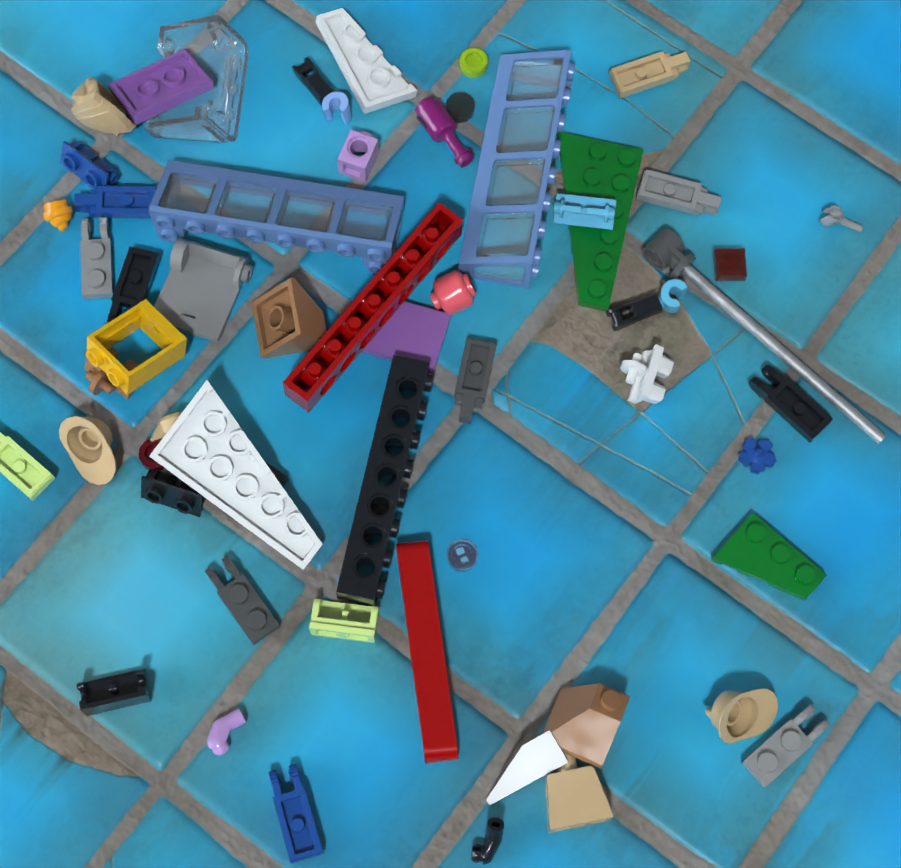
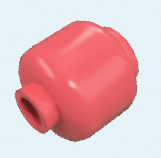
(453, 292)

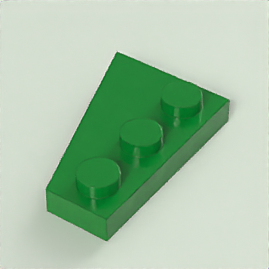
(768, 557)

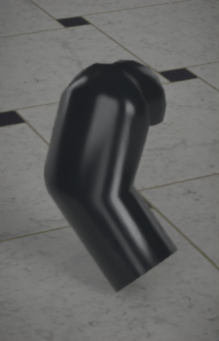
(493, 839)

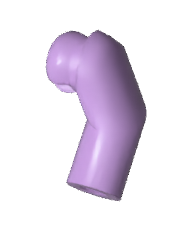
(220, 730)

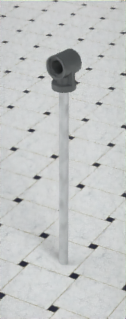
(667, 251)

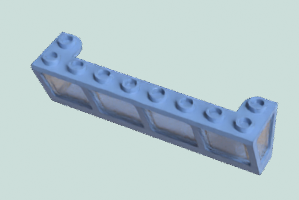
(516, 167)
(277, 212)

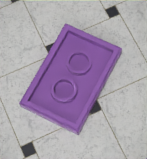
(160, 86)
(411, 333)

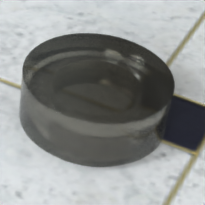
(460, 107)

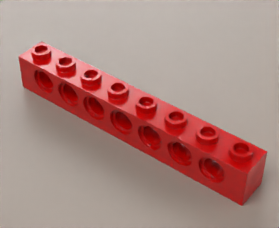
(373, 307)

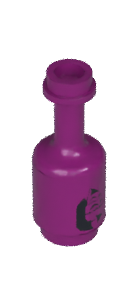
(441, 128)

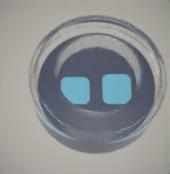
(462, 555)

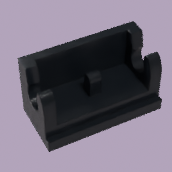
(114, 692)

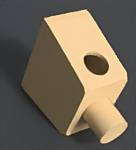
(575, 797)

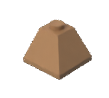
(287, 320)
(587, 721)

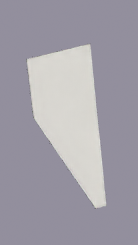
(530, 763)

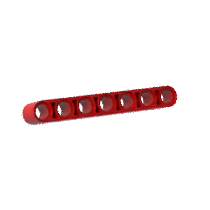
(427, 652)

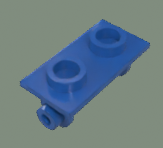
(80, 161)

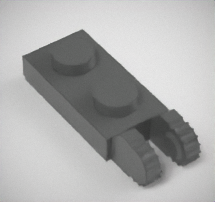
(244, 603)

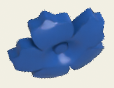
(757, 455)

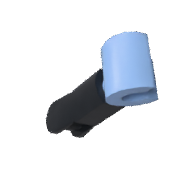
(323, 92)

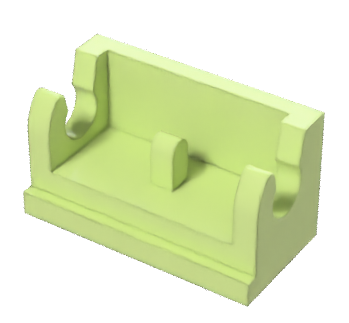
(344, 620)

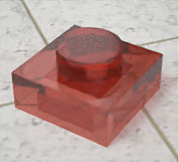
(729, 264)

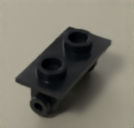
(161, 489)

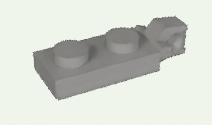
(677, 194)

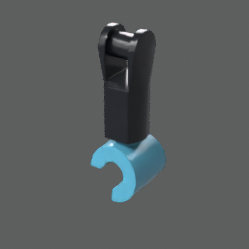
(649, 305)

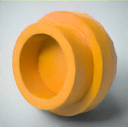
(58, 213)

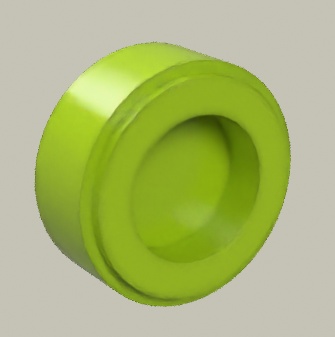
(473, 62)

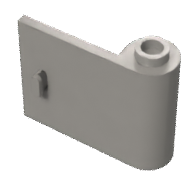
(202, 288)

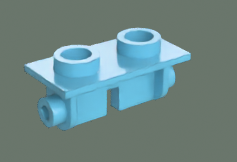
(584, 211)

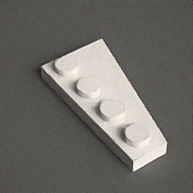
(362, 64)

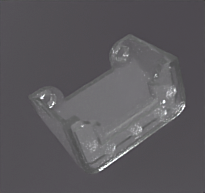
(224, 58)

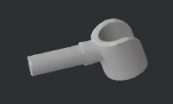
(835, 215)

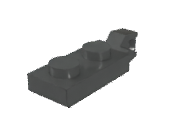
(474, 377)

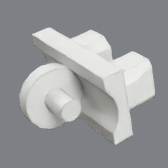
(642, 373)

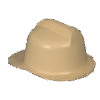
(89, 446)
(743, 714)

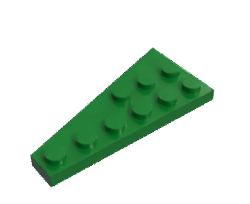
(606, 172)

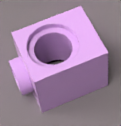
(358, 166)

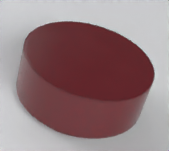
(144, 453)

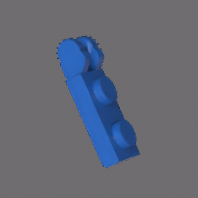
(296, 818)

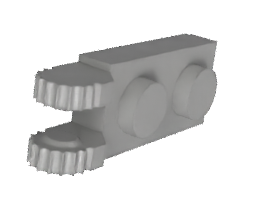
(96, 261)
(782, 748)

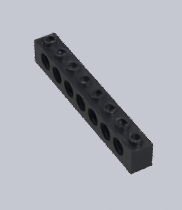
(403, 374)

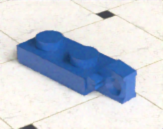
(116, 201)

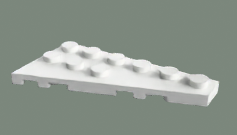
(223, 465)

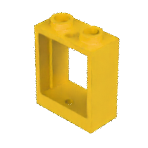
(156, 326)

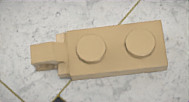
(647, 72)

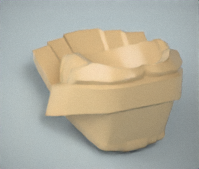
(99, 109)

